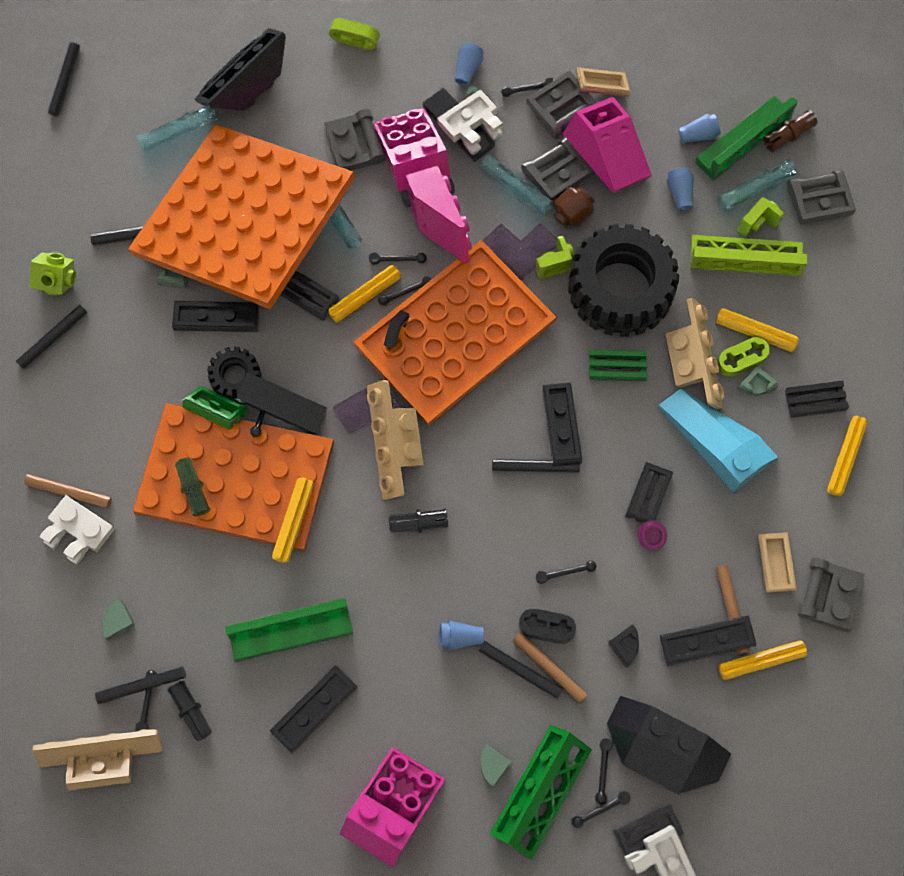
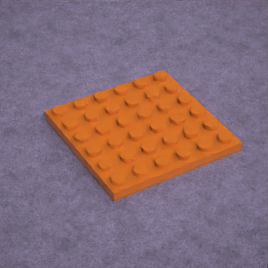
(242, 215)

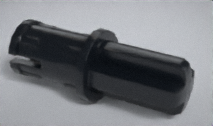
(418, 520)
(189, 710)

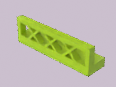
(747, 259)

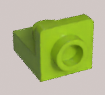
(762, 212)
(555, 263)

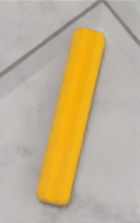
(364, 293)
(757, 329)
(847, 456)
(293, 520)
(762, 660)

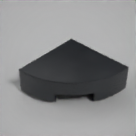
(399, 321)
(626, 645)

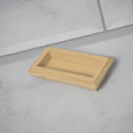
(602, 82)
(777, 562)

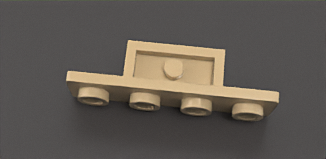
(693, 357)
(394, 438)
(98, 759)

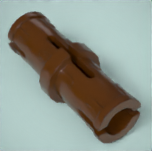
(790, 130)

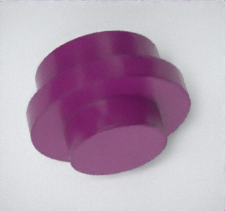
(652, 535)

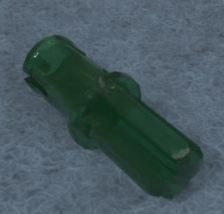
(192, 487)

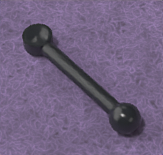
(506, 91)
(374, 258)
(384, 299)
(256, 430)
(541, 577)
(142, 724)
(605, 746)
(623, 798)

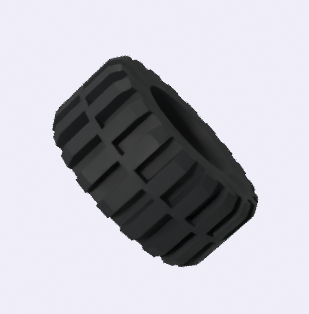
(630, 248)

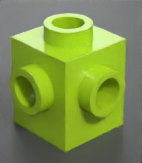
(52, 273)

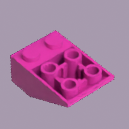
(609, 144)
(411, 145)
(438, 211)
(391, 807)

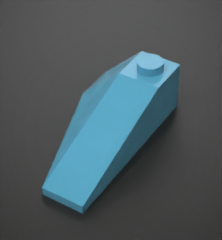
(723, 443)

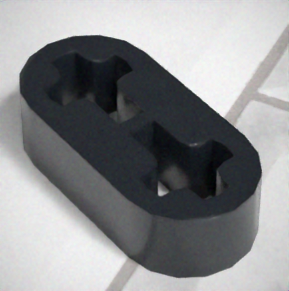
(547, 633)

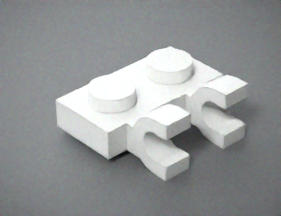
(467, 116)
(79, 523)
(664, 852)

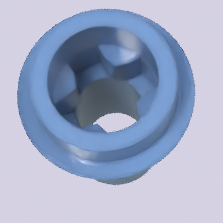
(468, 62)
(701, 129)
(681, 187)
(459, 635)

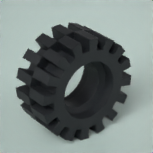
(223, 362)

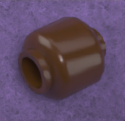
(574, 207)

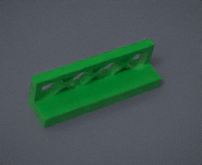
(745, 136)
(289, 629)
(537, 787)

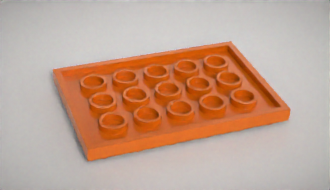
(456, 333)
(243, 475)

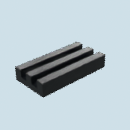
(321, 314)
(816, 388)
(640, 516)
(625, 842)

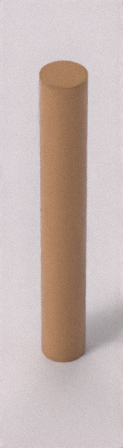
(70, 491)
(729, 597)
(550, 668)

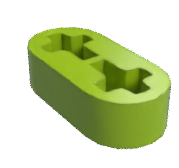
(354, 33)
(741, 351)

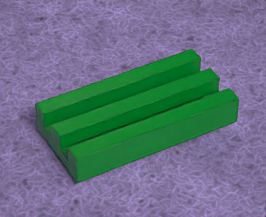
(617, 355)
(214, 407)

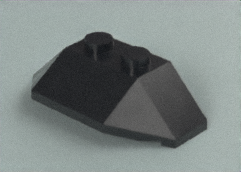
(246, 74)
(665, 747)

